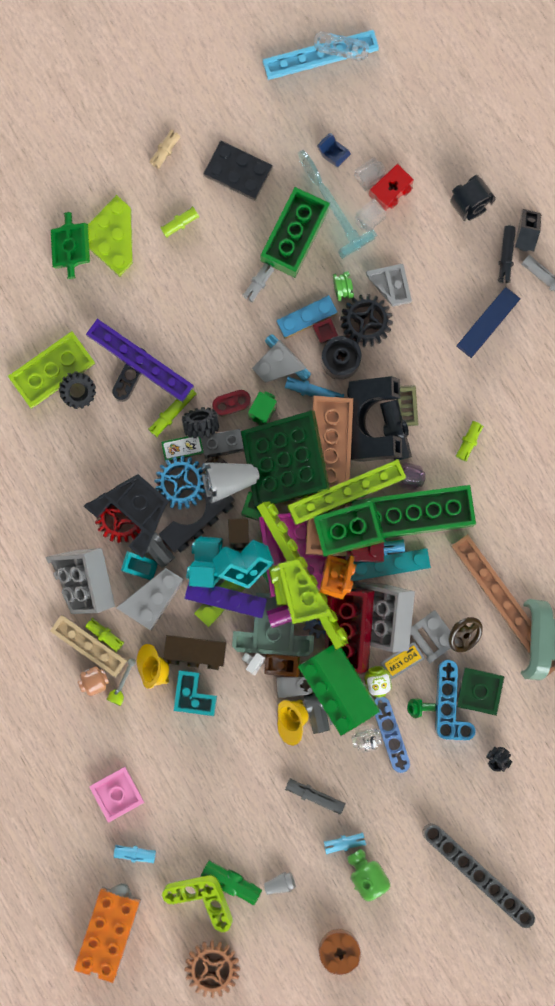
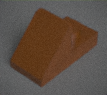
(282, 665)

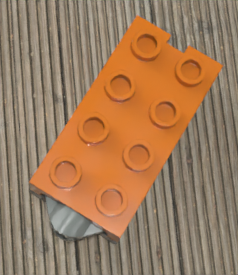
(108, 932)

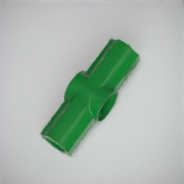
(232, 882)

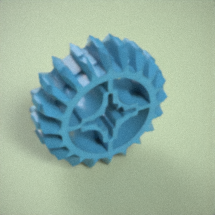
(184, 473)

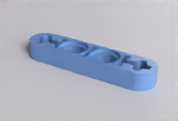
(393, 733)

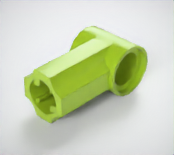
(276, 579)

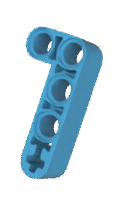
(451, 699)

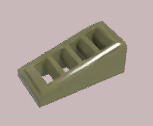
(409, 388)

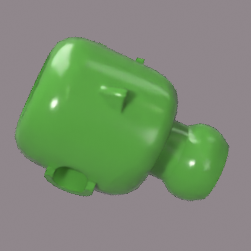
(369, 876)

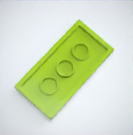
(43, 373)

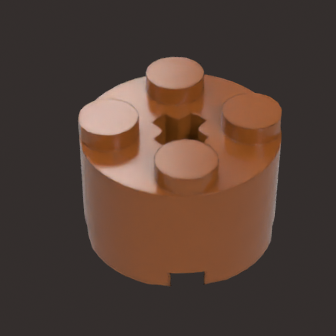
(350, 957)

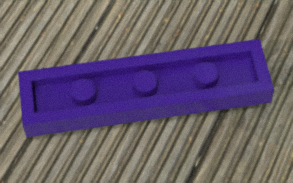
(227, 600)

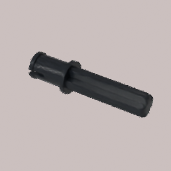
(507, 254)

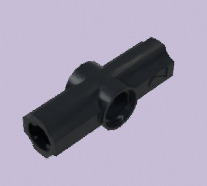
(396, 426)

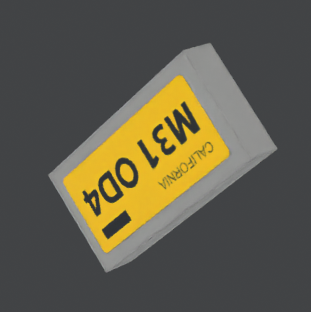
(403, 660)

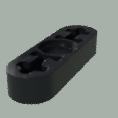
(118, 385)

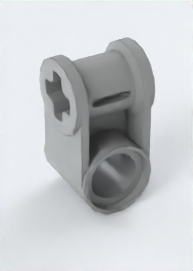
(291, 687)

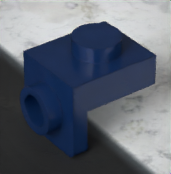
(333, 150)

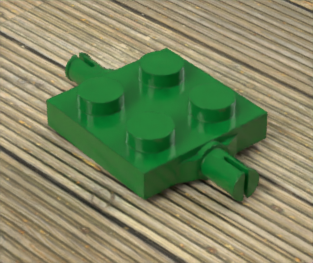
(70, 245)

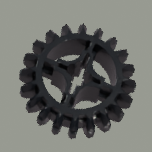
(372, 304)

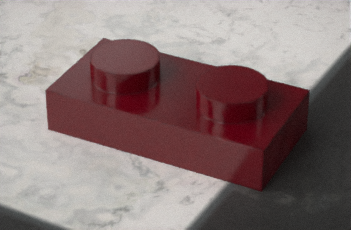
(371, 553)

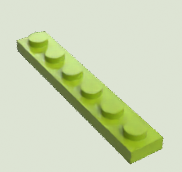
(346, 492)

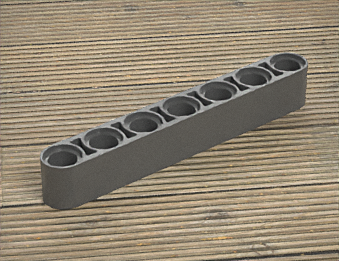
(487, 879)

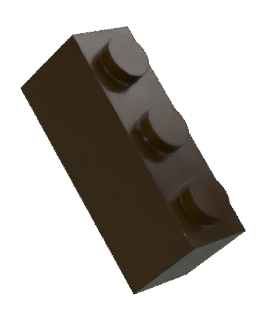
(194, 652)

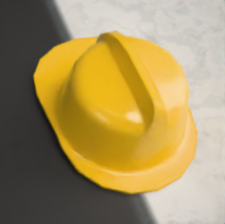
(152, 667)
(291, 719)

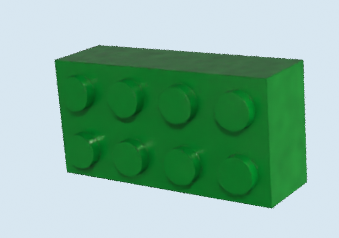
(295, 232)

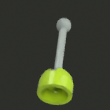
(116, 696)

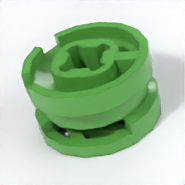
(343, 286)

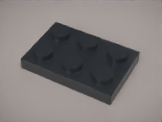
(237, 170)

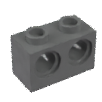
(222, 443)

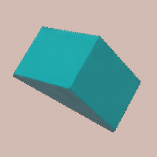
(139, 567)

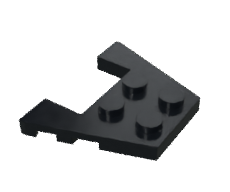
(139, 503)

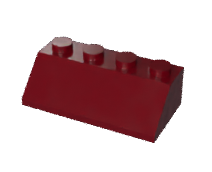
(355, 617)

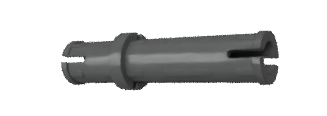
(315, 796)

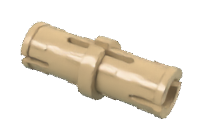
(164, 149)

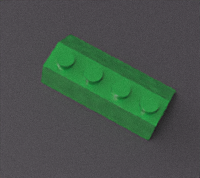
(339, 689)

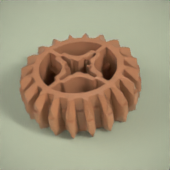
(198, 980)

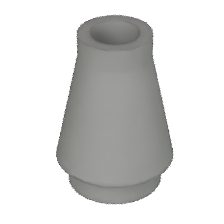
(280, 884)

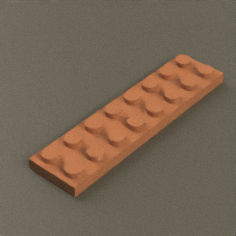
(335, 432)

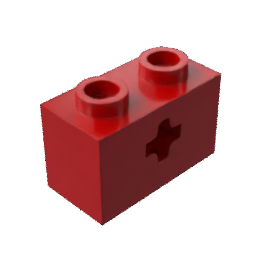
(397, 178)

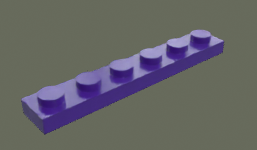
(139, 360)

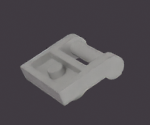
(438, 633)

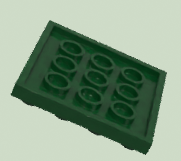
(287, 458)

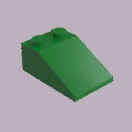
(349, 528)

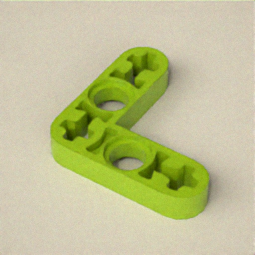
(206, 894)

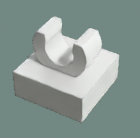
(254, 662)

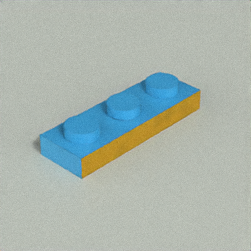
(307, 317)

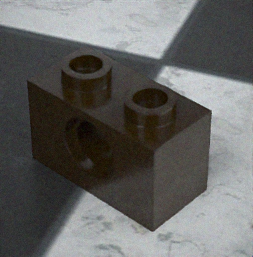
(238, 533)

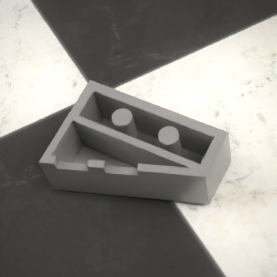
(152, 599)

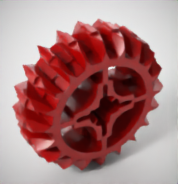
(117, 525)

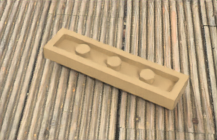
(88, 646)

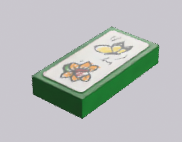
(182, 447)

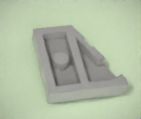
(392, 284)
(278, 363)

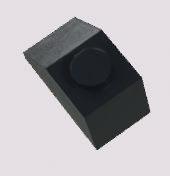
(528, 230)

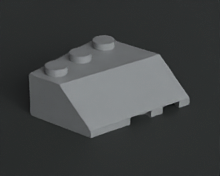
(83, 580)
(390, 616)

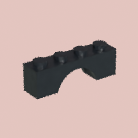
(179, 535)

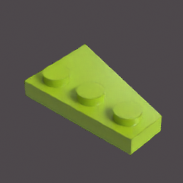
(301, 593)

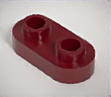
(230, 400)

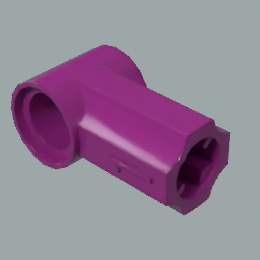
(279, 616)

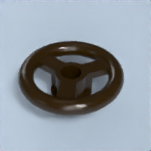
(464, 632)

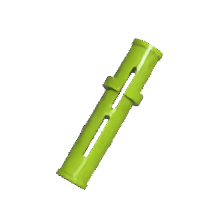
(170, 413)

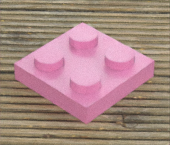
(116, 794)

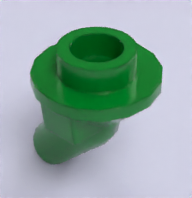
(417, 707)

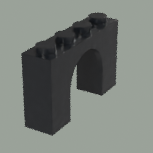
(365, 395)

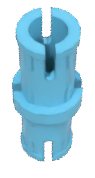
(344, 843)
(134, 854)

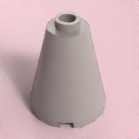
(227, 478)

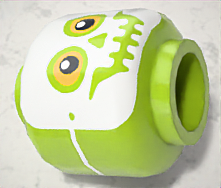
(378, 681)

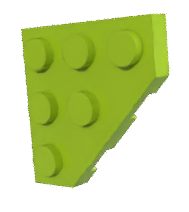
(112, 236)

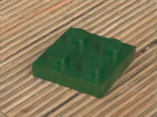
(480, 691)

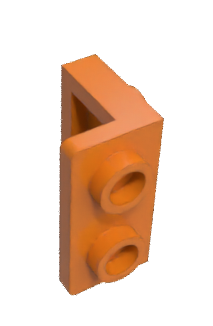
(337, 576)

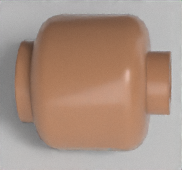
(93, 681)

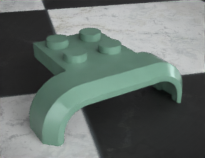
(271, 640)
(542, 640)

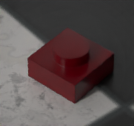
(325, 330)

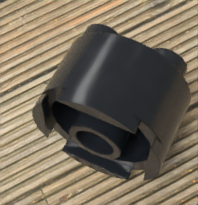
(472, 198)
(346, 348)

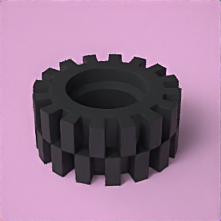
(86, 398)
(200, 422)

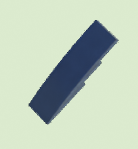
(488, 322)

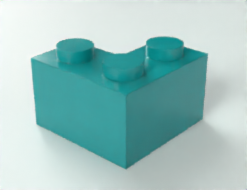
(244, 566)
(202, 570)
(188, 698)

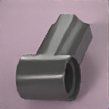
(159, 551)
(317, 714)

